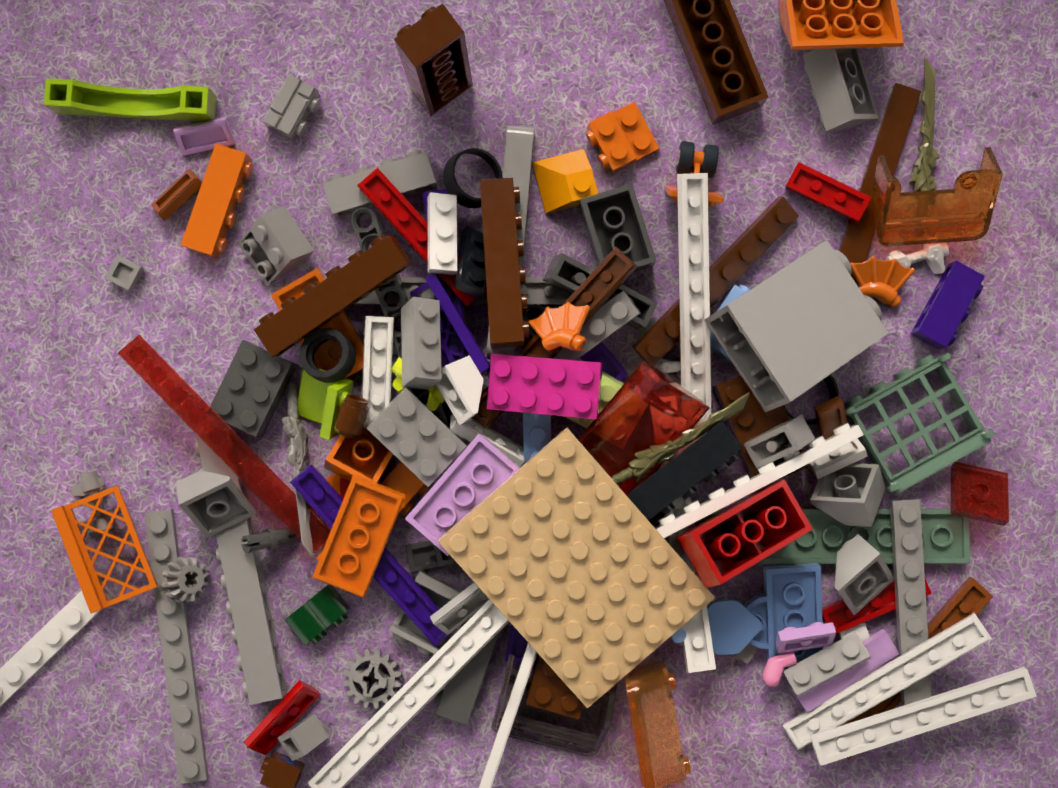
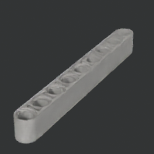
(517, 166)

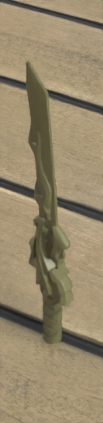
(927, 154)
(660, 453)

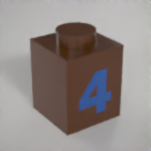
(280, 771)

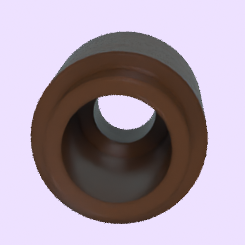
(352, 416)

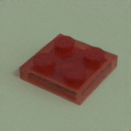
(979, 493)

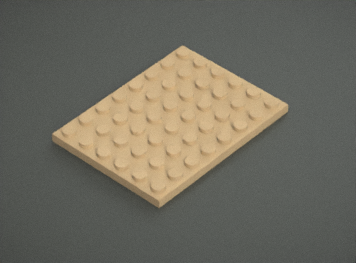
(576, 568)

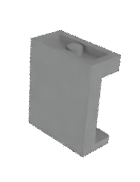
(404, 628)

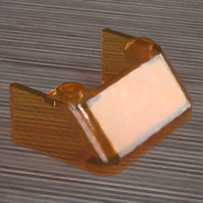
(936, 214)
(655, 726)

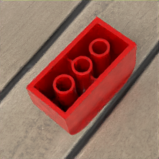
(744, 533)

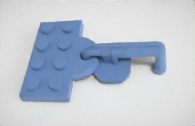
(789, 600)

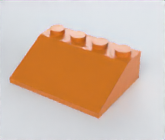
(840, 23)

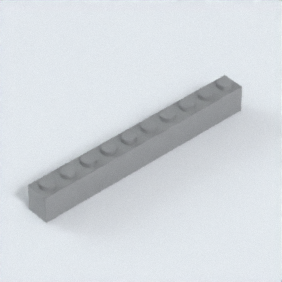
(247, 599)

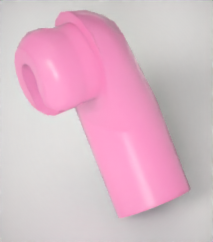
(775, 667)

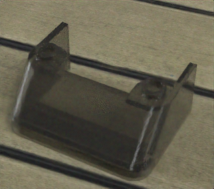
(554, 729)

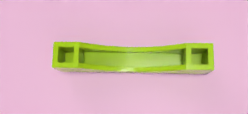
(89, 99)

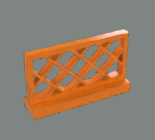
(81, 558)

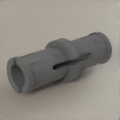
(267, 539)

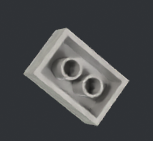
(416, 437)

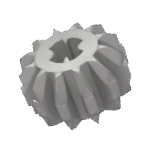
(176, 579)

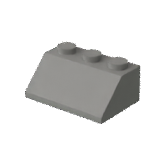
(840, 88)

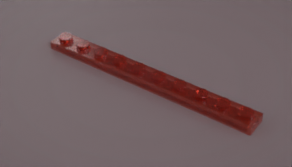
(219, 437)

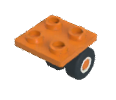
(701, 162)

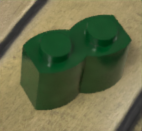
(317, 614)

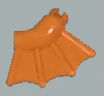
(881, 279)
(561, 327)

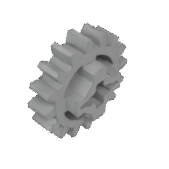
(360, 676)

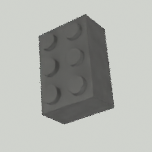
(617, 221)
(252, 388)

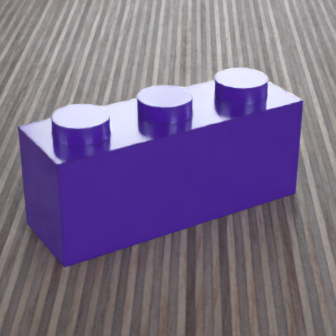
(948, 305)

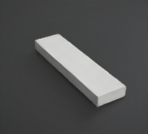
(377, 364)

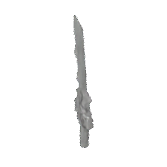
(296, 454)

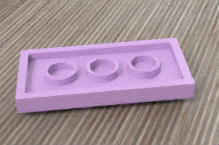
(461, 488)

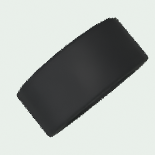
(309, 349)

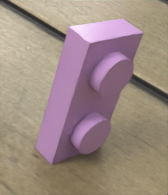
(804, 638)

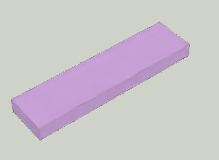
(881, 651)

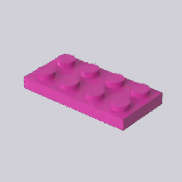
(544, 386)

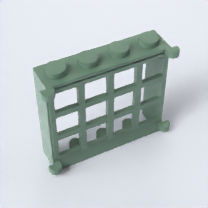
(939, 458)

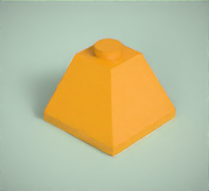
(564, 180)

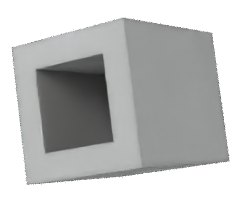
(303, 737)

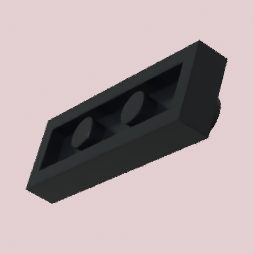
(471, 263)

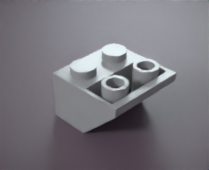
(275, 245)

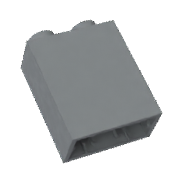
(798, 326)

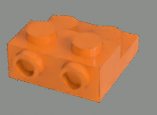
(621, 138)

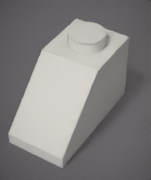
(461, 388)

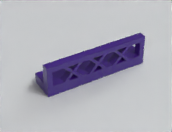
(458, 324)

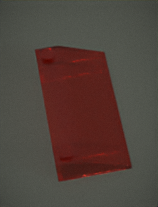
(641, 415)

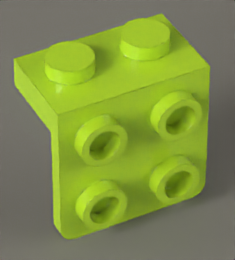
(322, 402)

